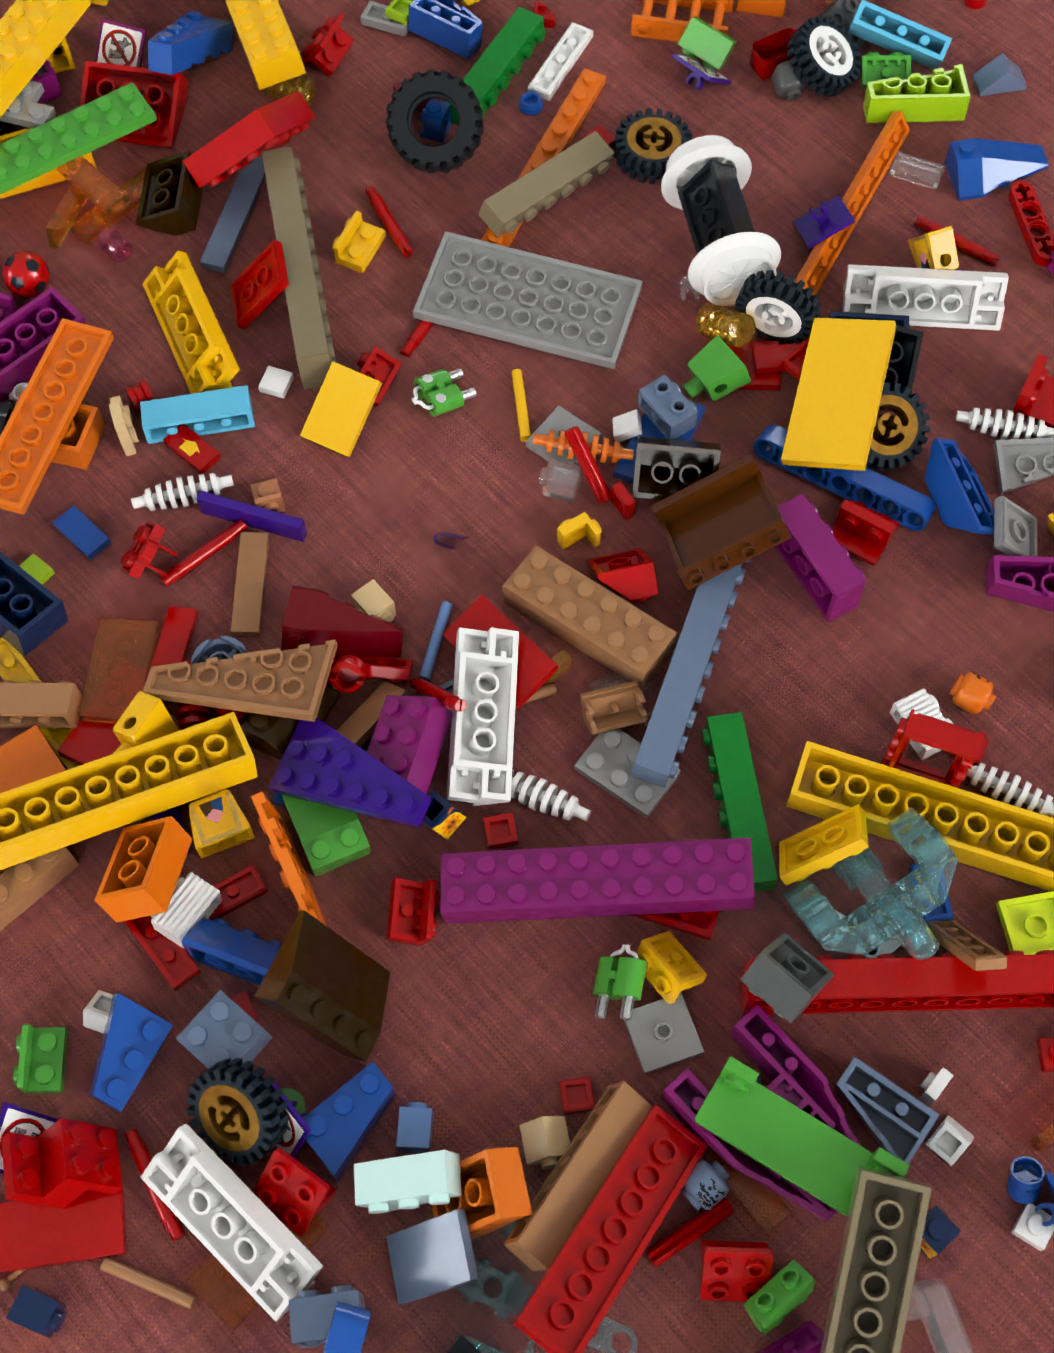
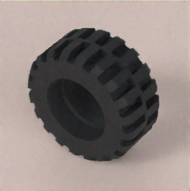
(412, 94)

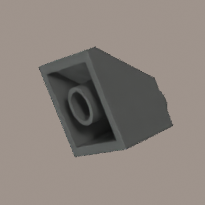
(786, 977)

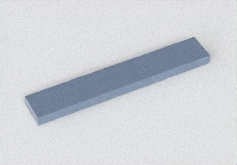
(234, 217)

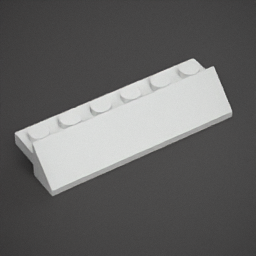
(928, 295)
(485, 730)
(231, 1222)

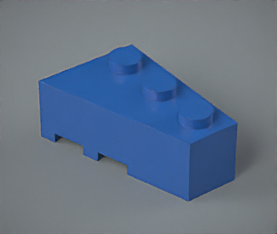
(446, 25)
(126, 1051)
(347, 1118)

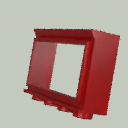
(939, 735)

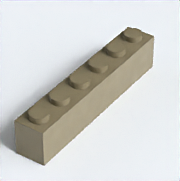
(546, 184)

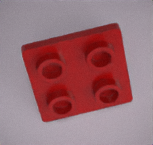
(328, 45)
(863, 531)
(292, 1191)
(733, 1269)

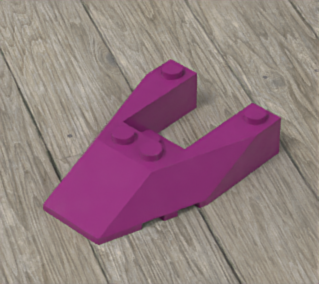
(792, 1078)

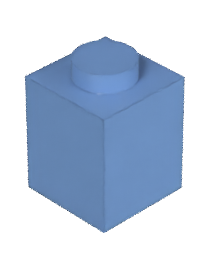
(415, 1128)

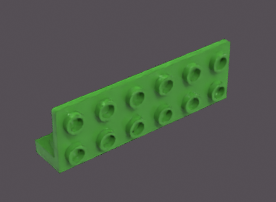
(788, 1138)

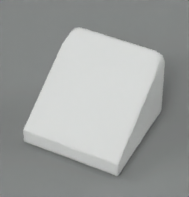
(97, 1011)
(950, 1140)

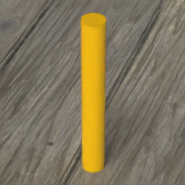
(521, 406)

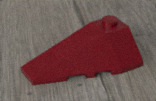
(318, 618)

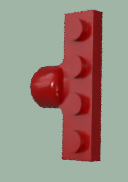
(350, 671)

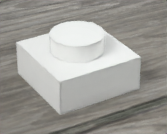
(934, 1085)
(1030, 1227)

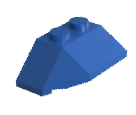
(957, 489)

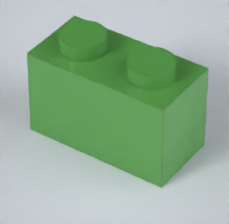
(706, 43)

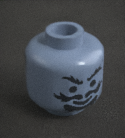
(706, 1185)

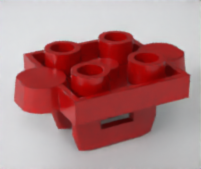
(143, 550)

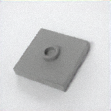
(560, 421)
(1014, 529)
(663, 1034)

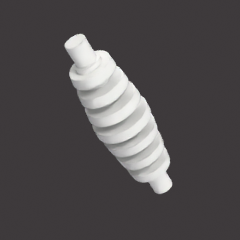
(1006, 425)
(172, 494)
(1011, 790)
(548, 797)

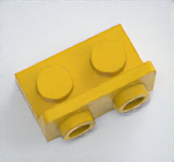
(357, 243)
(669, 966)

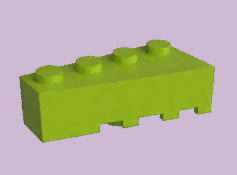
(920, 98)

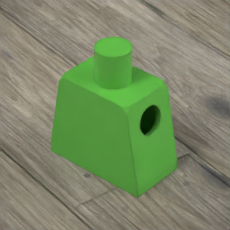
(716, 371)

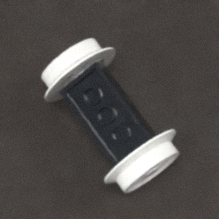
(706, 183)

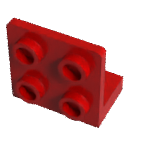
(1037, 394)

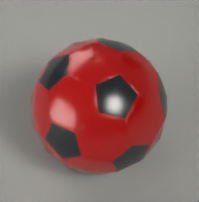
(26, 274)

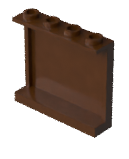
(720, 521)

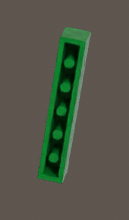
(503, 58)
(738, 792)

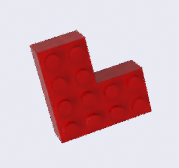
(243, 142)

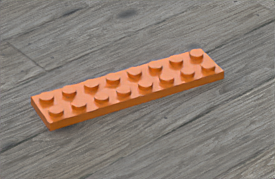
(48, 409)

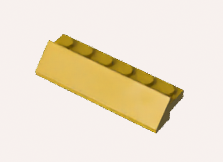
(190, 326)

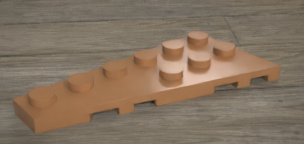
(252, 682)

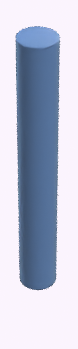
(435, 641)

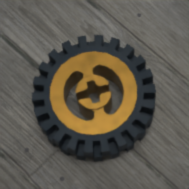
(654, 132)
(906, 426)
(221, 1093)

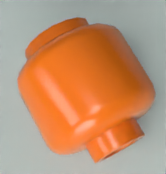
(972, 693)

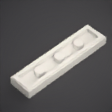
(560, 61)

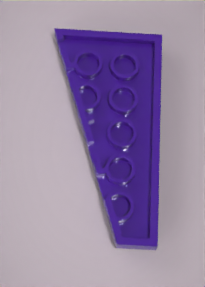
(339, 774)

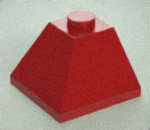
(627, 573)

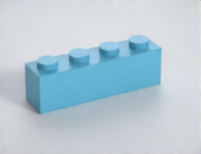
(899, 34)
(201, 412)

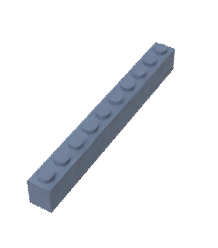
(684, 678)

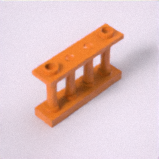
(671, 29)

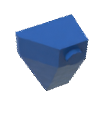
(984, 164)

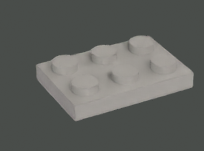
(610, 765)

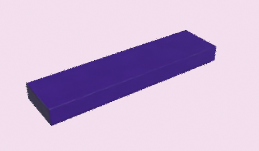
(252, 516)

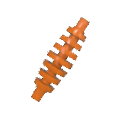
(616, 451)

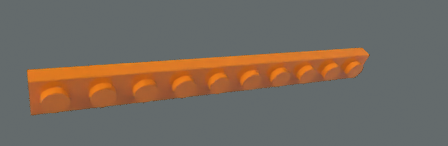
(559, 133)
(856, 200)

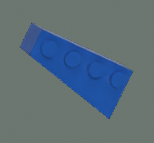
(188, 43)

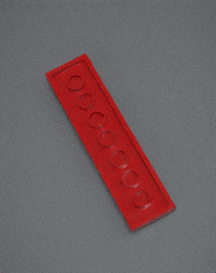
(611, 1235)

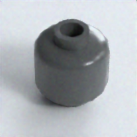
(786, 83)

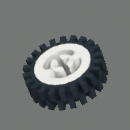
(824, 56)
(779, 306)

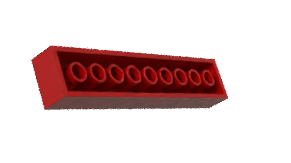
(925, 985)

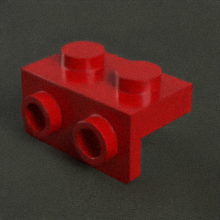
(412, 911)

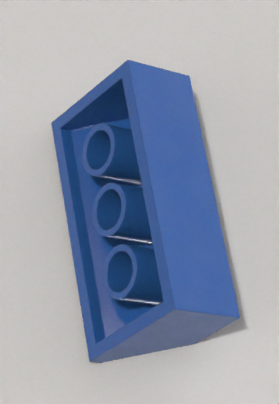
(230, 950)

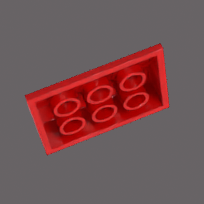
(162, 92)

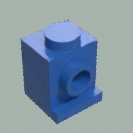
(435, 120)

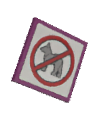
(120, 44)

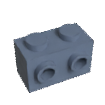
(667, 407)

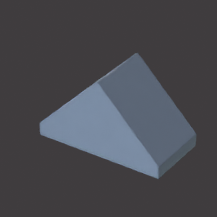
(999, 77)

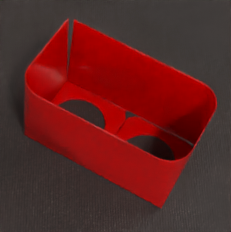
(771, 45)

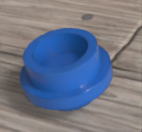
(530, 103)

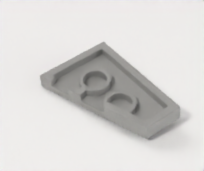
(1023, 461)

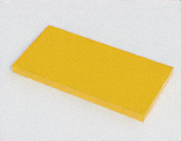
(839, 393)

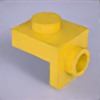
(577, 528)

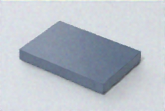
(432, 1257)

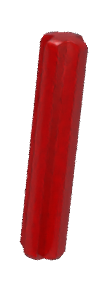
(588, 464)
(689, 1232)

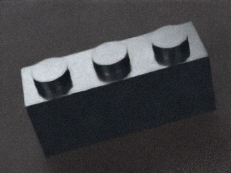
(903, 357)

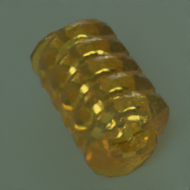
(290, 86)
(731, 326)

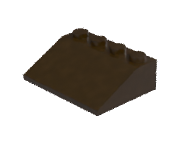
(327, 988)

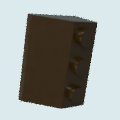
(169, 197)
(671, 465)
(274, 733)

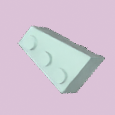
(407, 1181)

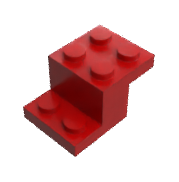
(61, 1163)

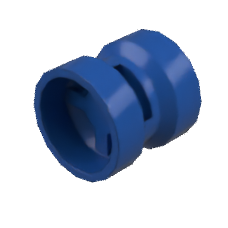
(1025, 1180)

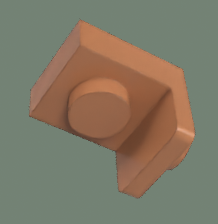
(268, 495)

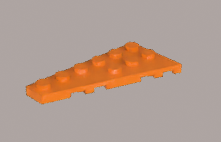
(285, 852)

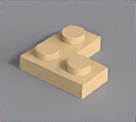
(123, 425)

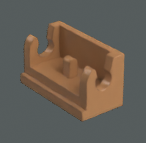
(613, 707)

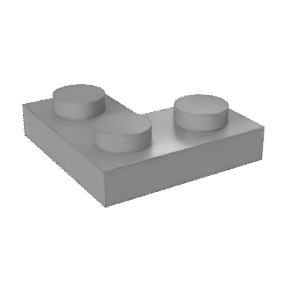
(375, 17)
(26, 110)

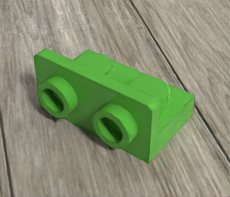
(881, 67)
(41, 1060)
(779, 1297)

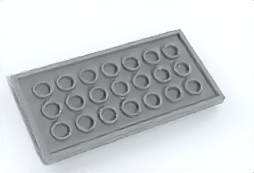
(528, 300)

